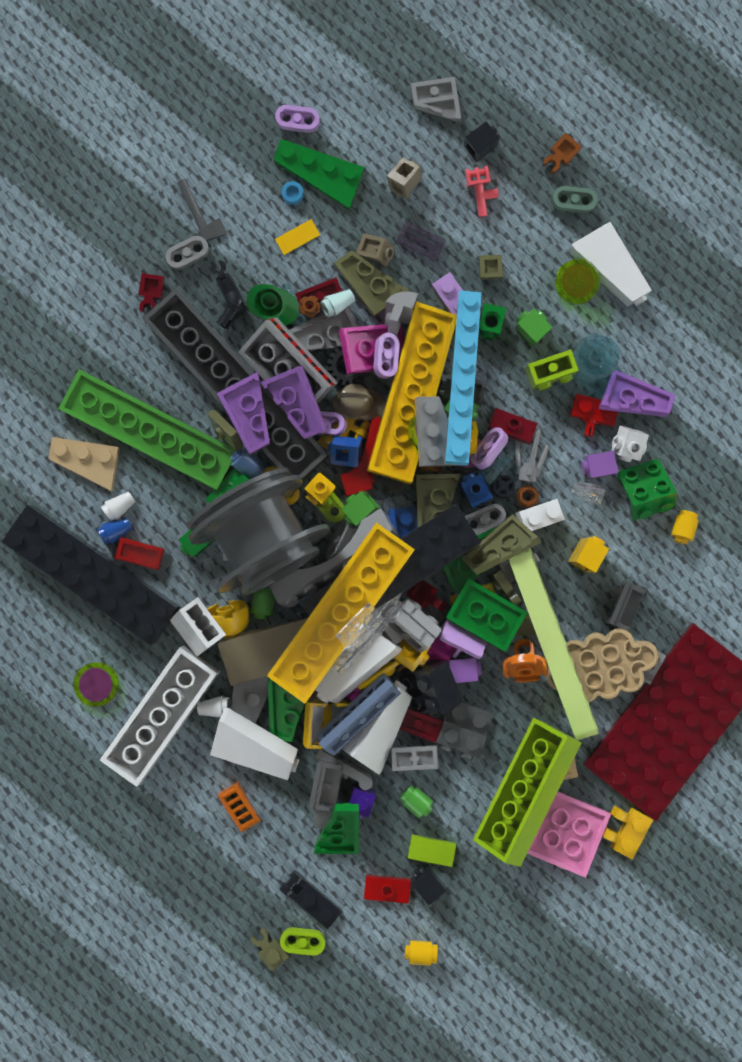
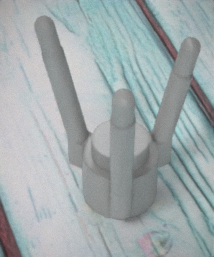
(529, 471)

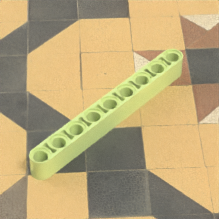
(553, 645)

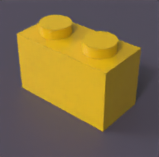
(589, 554)

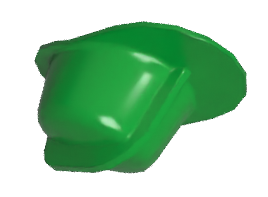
(271, 302)

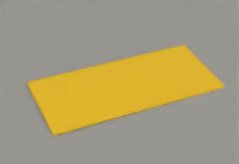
(297, 237)

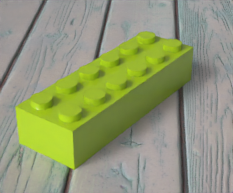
(526, 792)

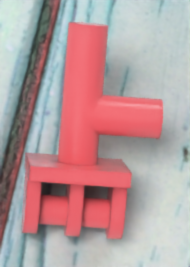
(478, 183)

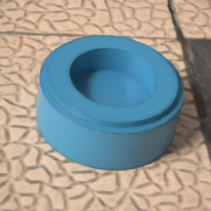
(292, 193)

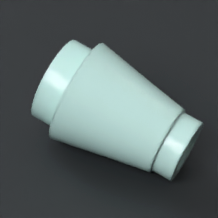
(337, 302)

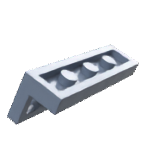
(358, 714)

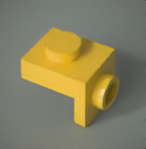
(319, 490)

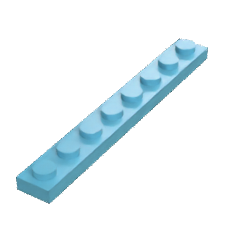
(463, 378)

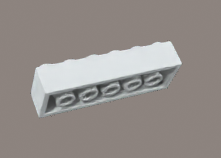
(160, 715)

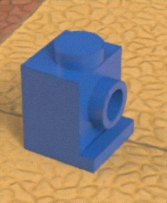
(345, 451)
(472, 498)

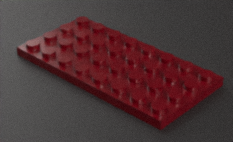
(671, 723)

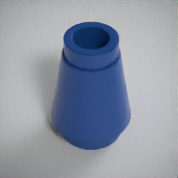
(112, 531)

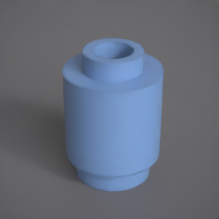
(246, 463)

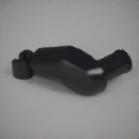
(231, 294)

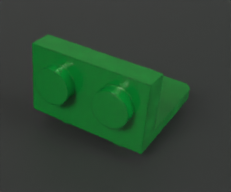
(648, 489)

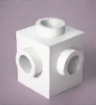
(629, 444)

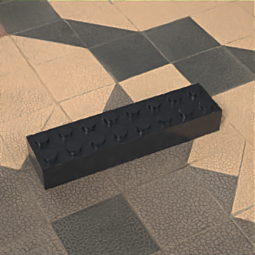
(435, 546)
(90, 574)

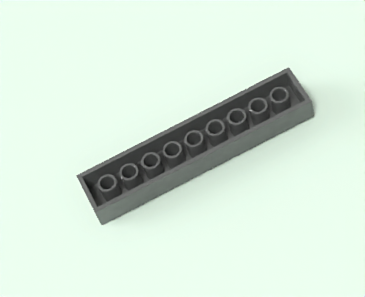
(219, 368)

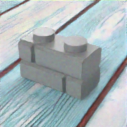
(416, 626)

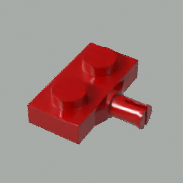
(587, 410)

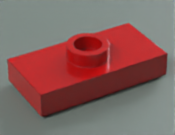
(140, 553)
(387, 889)

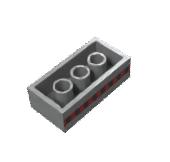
(277, 350)

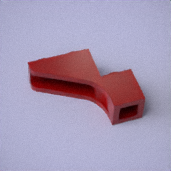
(359, 478)

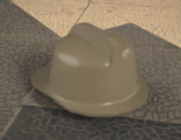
(358, 403)

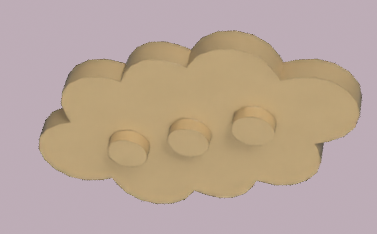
(610, 663)

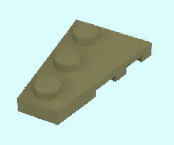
(367, 282)

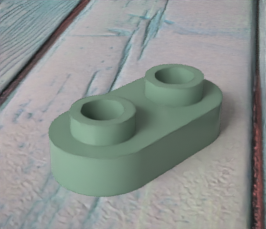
(573, 197)

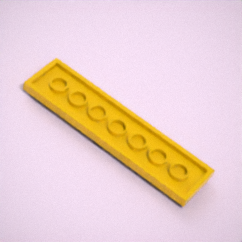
(417, 376)
(359, 583)

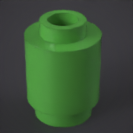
(263, 603)
(416, 801)

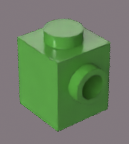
(533, 326)
(359, 507)

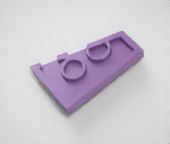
(247, 412)

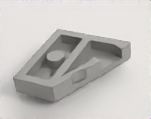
(437, 98)

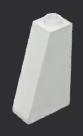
(614, 264)
(337, 686)
(375, 741)
(252, 746)

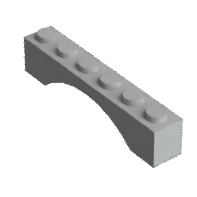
(308, 581)

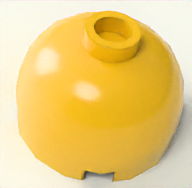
(231, 618)

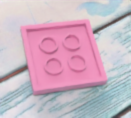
(570, 834)

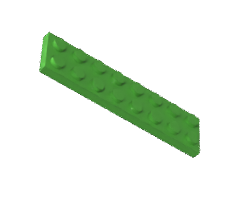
(147, 429)

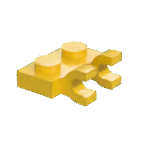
(631, 832)

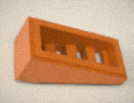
(236, 787)

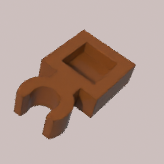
(563, 152)

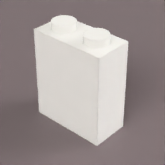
(197, 626)

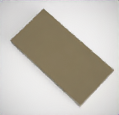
(257, 652)

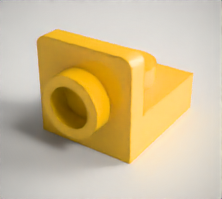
(410, 656)

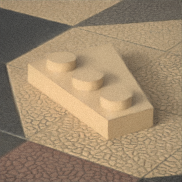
(87, 459)

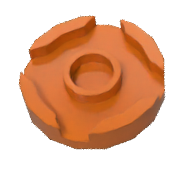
(525, 667)

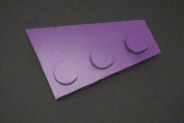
(295, 396)
(635, 396)

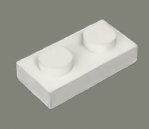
(541, 515)

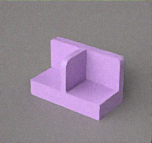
(461, 640)

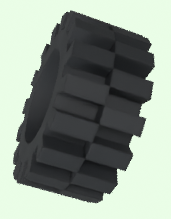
(333, 370)

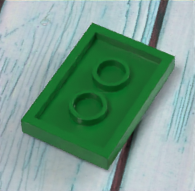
(486, 615)

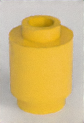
(685, 527)
(421, 953)

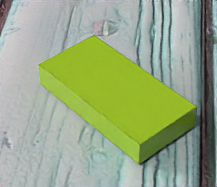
(431, 850)

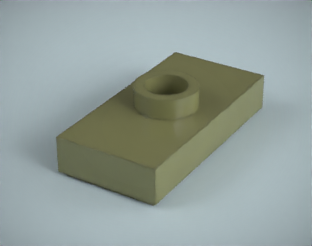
(224, 430)

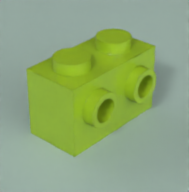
(552, 369)

